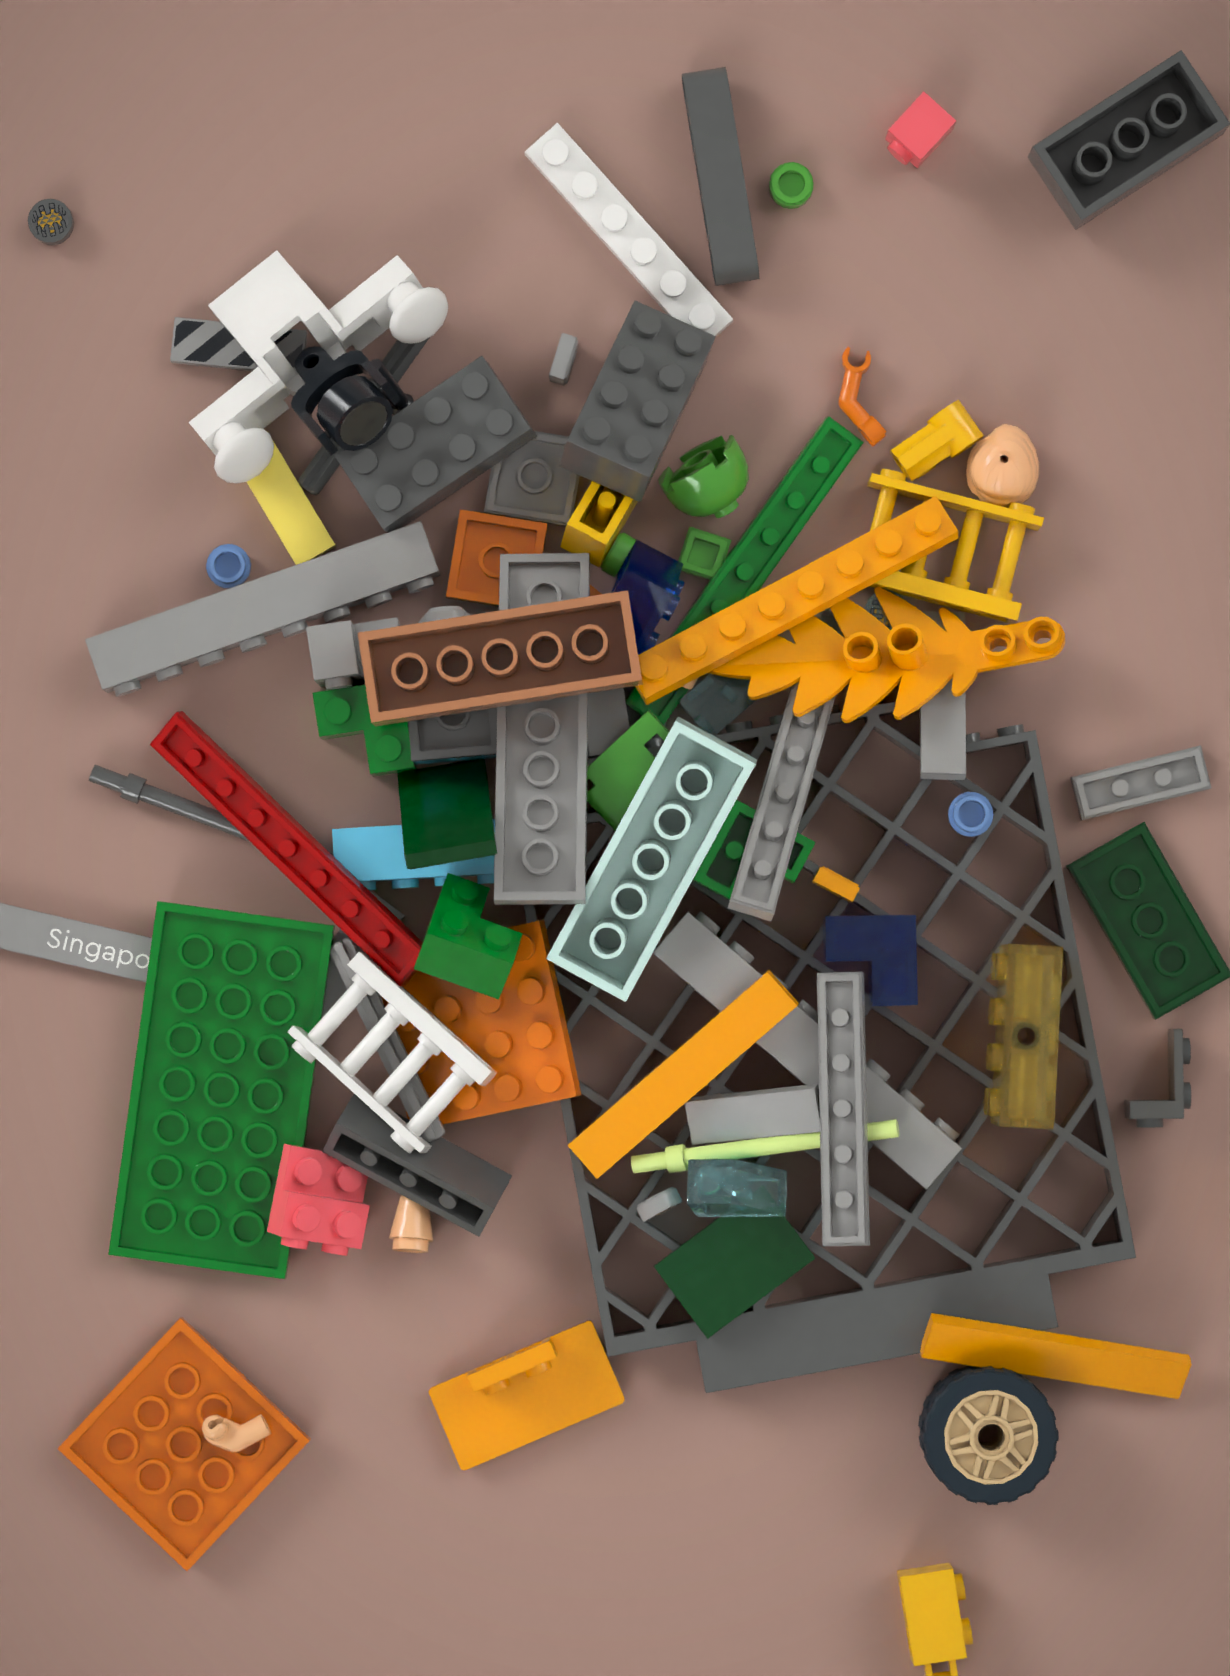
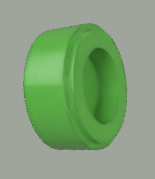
(791, 185)
(617, 554)

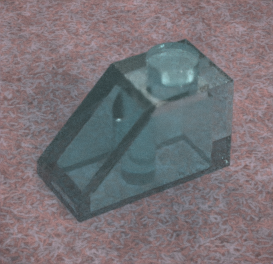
(735, 1189)

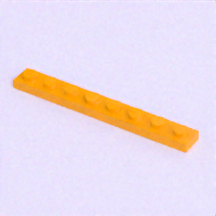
(794, 598)

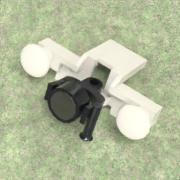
(349, 405)

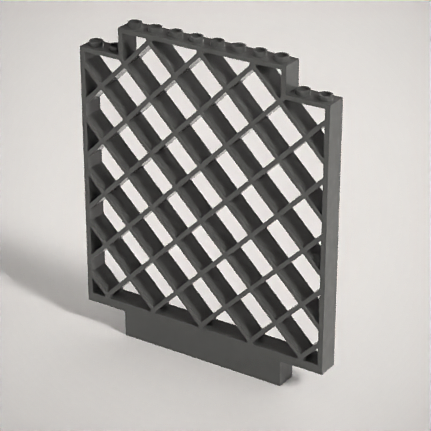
(890, 1316)

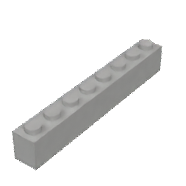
(263, 608)
(724, 973)

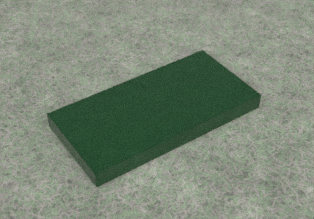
(446, 814)
(1149, 920)

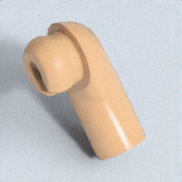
(232, 1435)

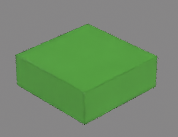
(703, 553)

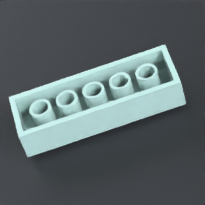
(652, 859)

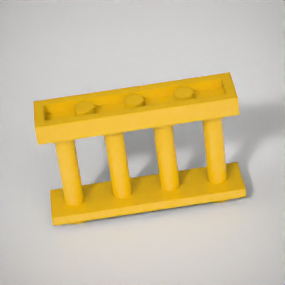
(955, 591)

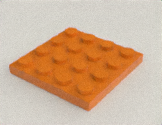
(517, 1034)
(151, 1451)

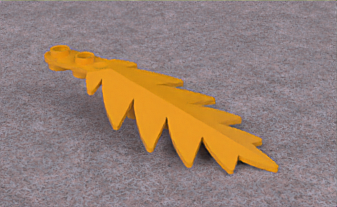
(879, 658)

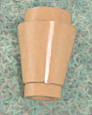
(411, 1227)

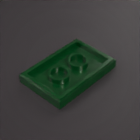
(732, 1267)

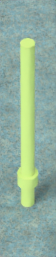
(676, 1157)

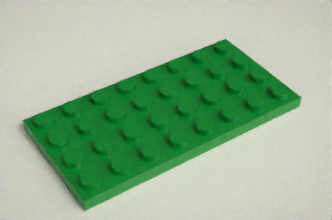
(218, 1086)

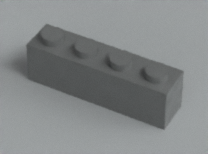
(441, 1180)

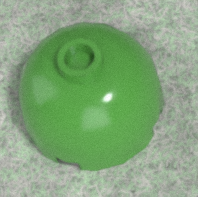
(708, 480)

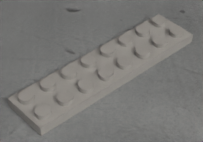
(542, 758)

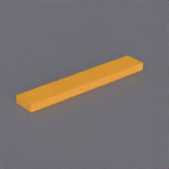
(683, 1074)
(1055, 1356)

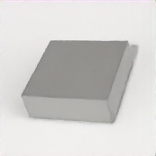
(564, 359)

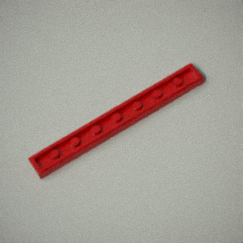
(289, 847)

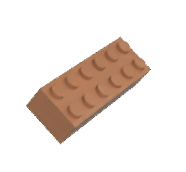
(500, 658)

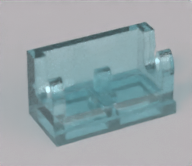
(716, 702)

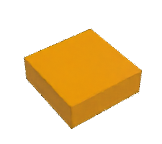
(836, 884)

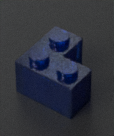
(652, 590)
(886, 944)

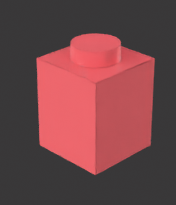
(919, 131)

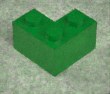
(347, 713)
(725, 854)
(463, 945)

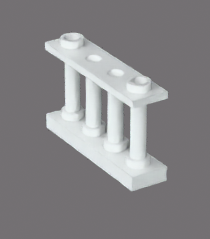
(433, 1040)

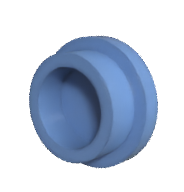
(228, 566)
(970, 814)

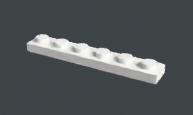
(625, 232)

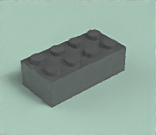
(1128, 139)
(637, 401)
(437, 446)

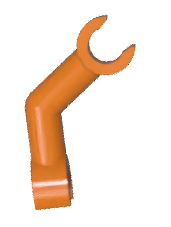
(865, 423)

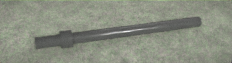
(135, 789)

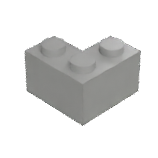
(337, 651)

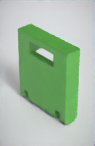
(622, 769)

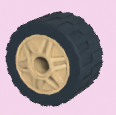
(997, 1468)

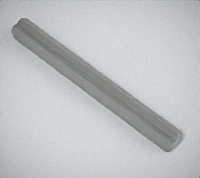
(392, 1050)

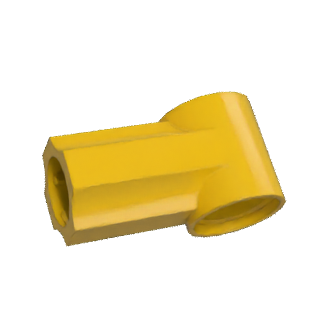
(945, 435)

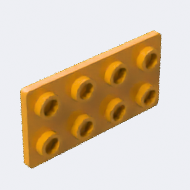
(526, 1395)

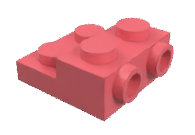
(318, 1202)

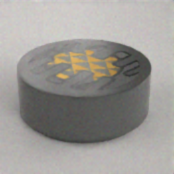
(50, 221)

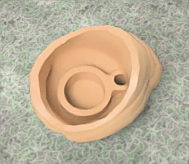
(1000, 478)

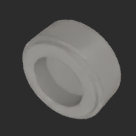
(659, 1204)

